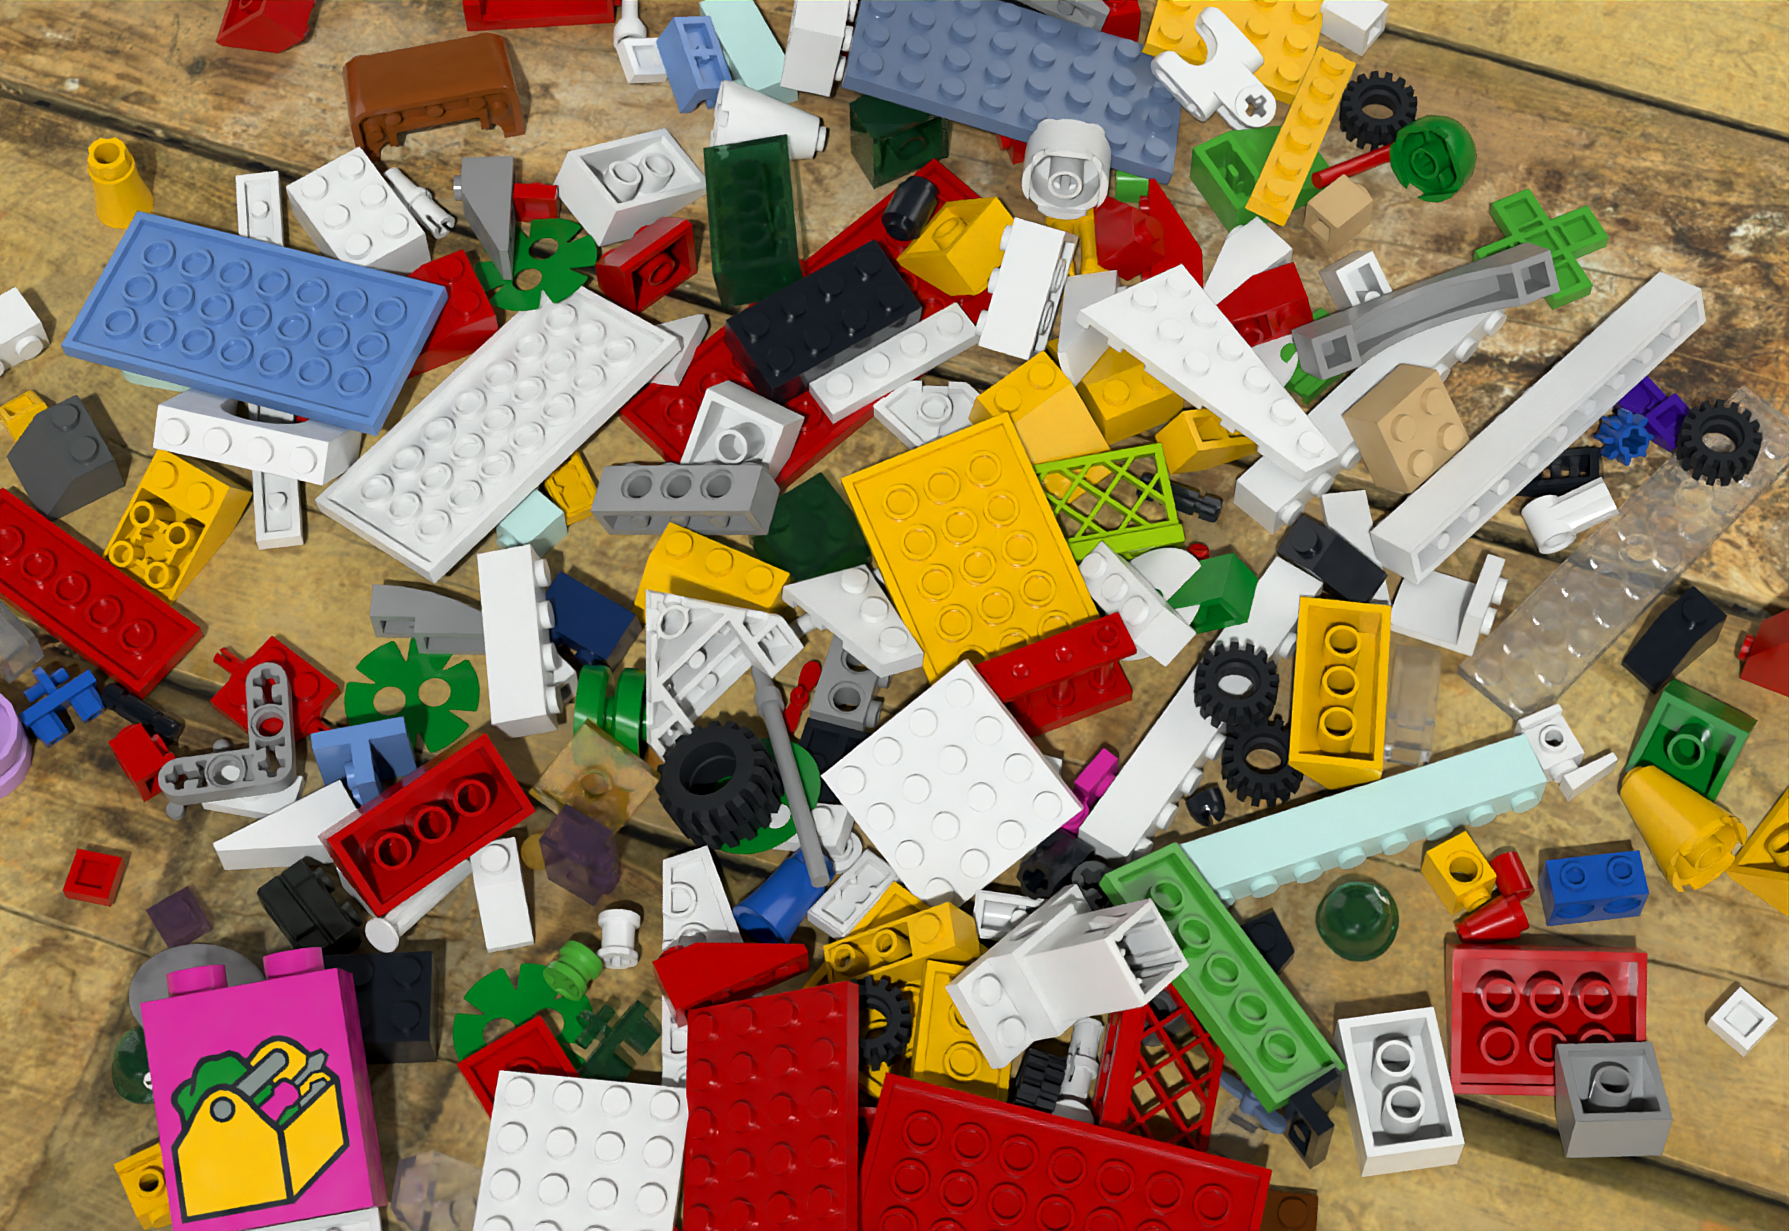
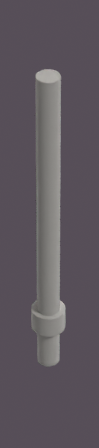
(770, 706)

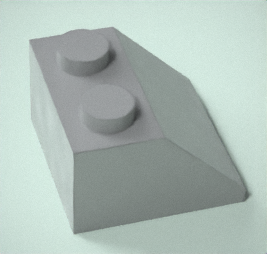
(1610, 1100)

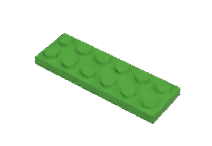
(1228, 979)

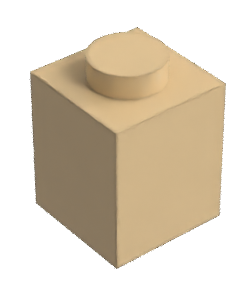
(1338, 212)

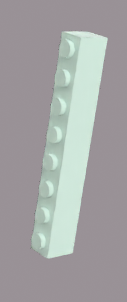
(1369, 820)

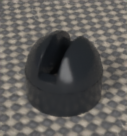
(1207, 804)

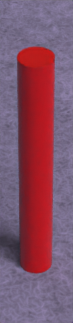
(1352, 166)

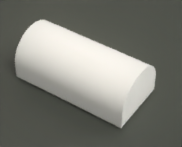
(1000, 913)

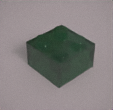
(894, 139)
(812, 533)

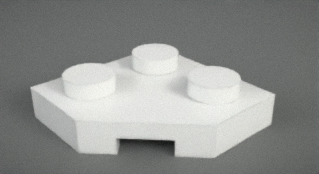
(926, 413)

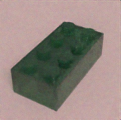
(753, 219)

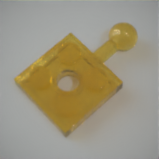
(561, 783)

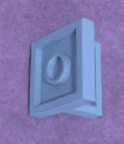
(364, 756)

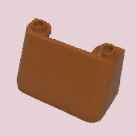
(431, 88)

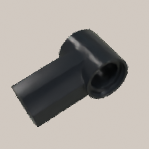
(1053, 864)

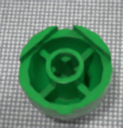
(1434, 156)

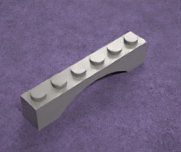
(1483, 286)

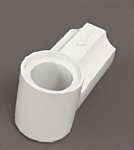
(1557, 520)

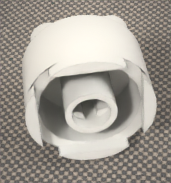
(1066, 168)

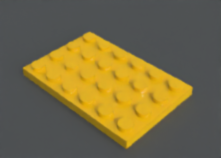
(969, 547)

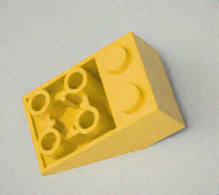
(175, 524)

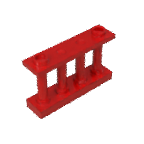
(1063, 675)

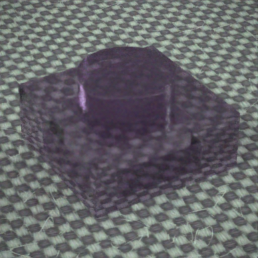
(179, 919)

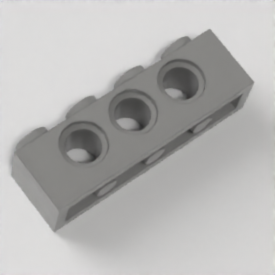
(697, 497)

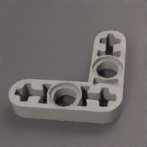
(252, 761)

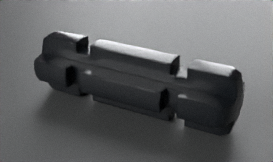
(1188, 500)
(138, 711)

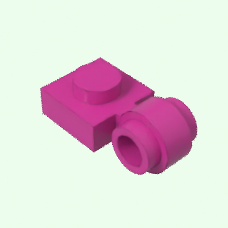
(1091, 786)

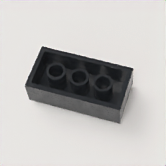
(821, 322)

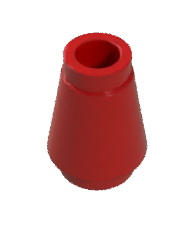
(1494, 922)

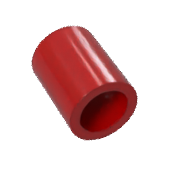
(1512, 876)

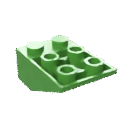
(1228, 170)

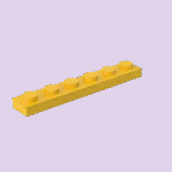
(1300, 136)

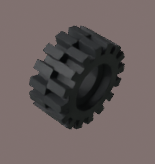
(1379, 92)
(1724, 422)
(1239, 663)
(1254, 784)
(898, 1026)
(1038, 1081)

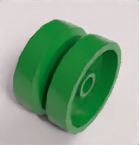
(615, 711)

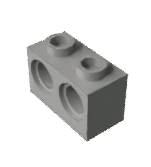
(843, 686)

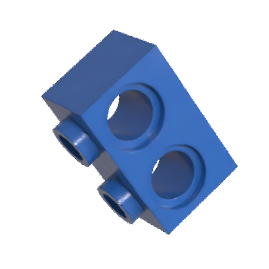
(1593, 888)

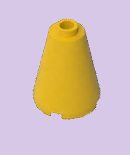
(1681, 827)

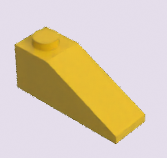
(1199, 442)

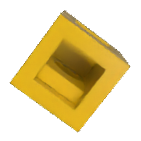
(141, 1173)

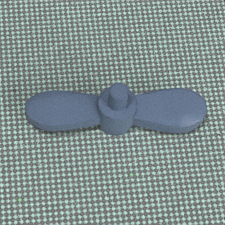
(1250, 1105)

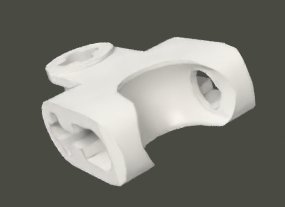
(1224, 80)

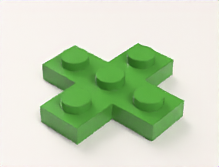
(1566, 237)

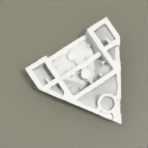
(698, 653)

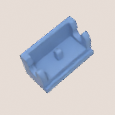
(693, 61)

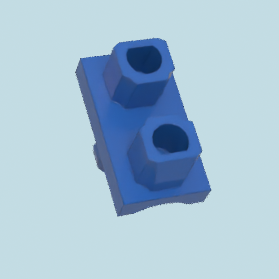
(43, 717)

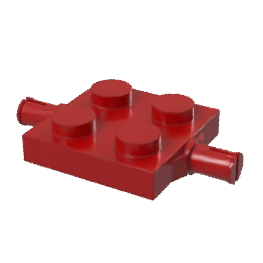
(310, 690)

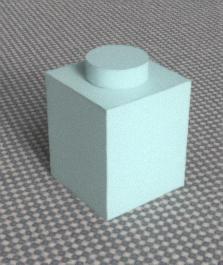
(534, 523)

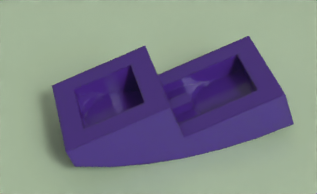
(1663, 413)

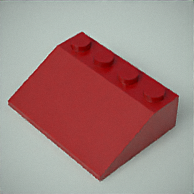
(1521, 1000)

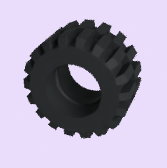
(738, 806)

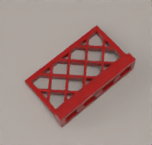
(1123, 1055)

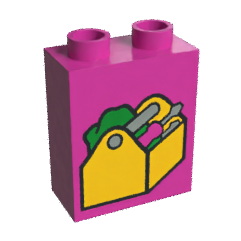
(263, 1096)

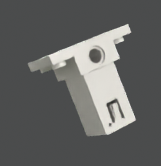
(1062, 969)

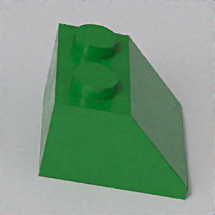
(1693, 739)

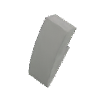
(434, 620)

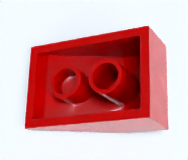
(465, 318)

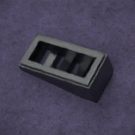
(1571, 460)

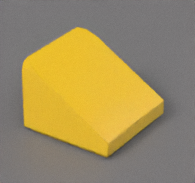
(20, 412)

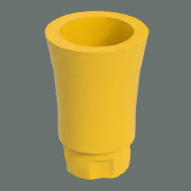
(116, 183)

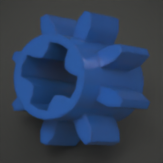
(1624, 436)

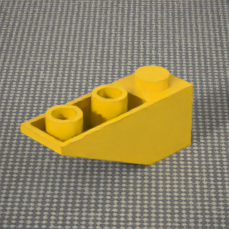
(902, 946)

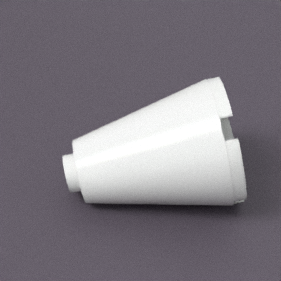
(750, 115)

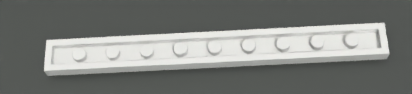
(275, 497)

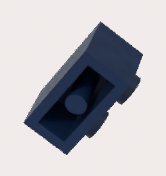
(590, 623)

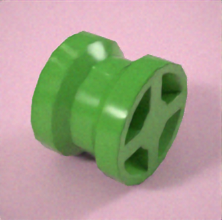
(573, 970)

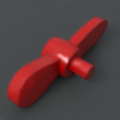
(799, 696)

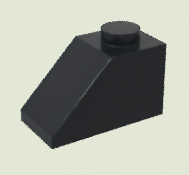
(1332, 561)
(1675, 640)

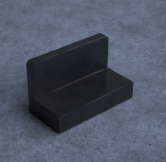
(1308, 1124)

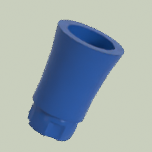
(780, 902)

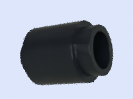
(910, 208)

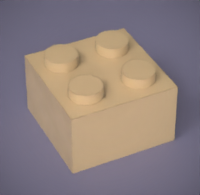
(1406, 428)

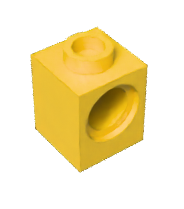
(1463, 856)

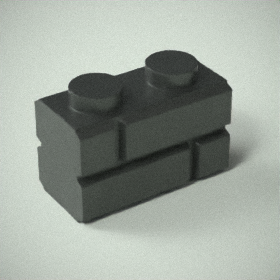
(308, 913)

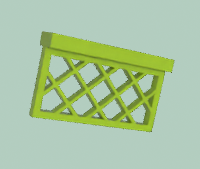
(1125, 541)

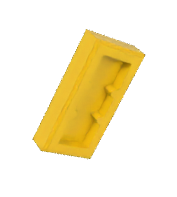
(571, 489)

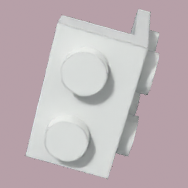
(1450, 609)

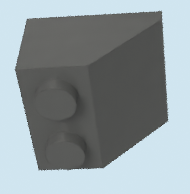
(64, 460)

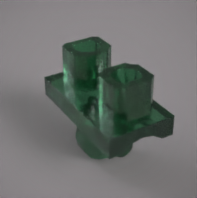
(630, 1028)

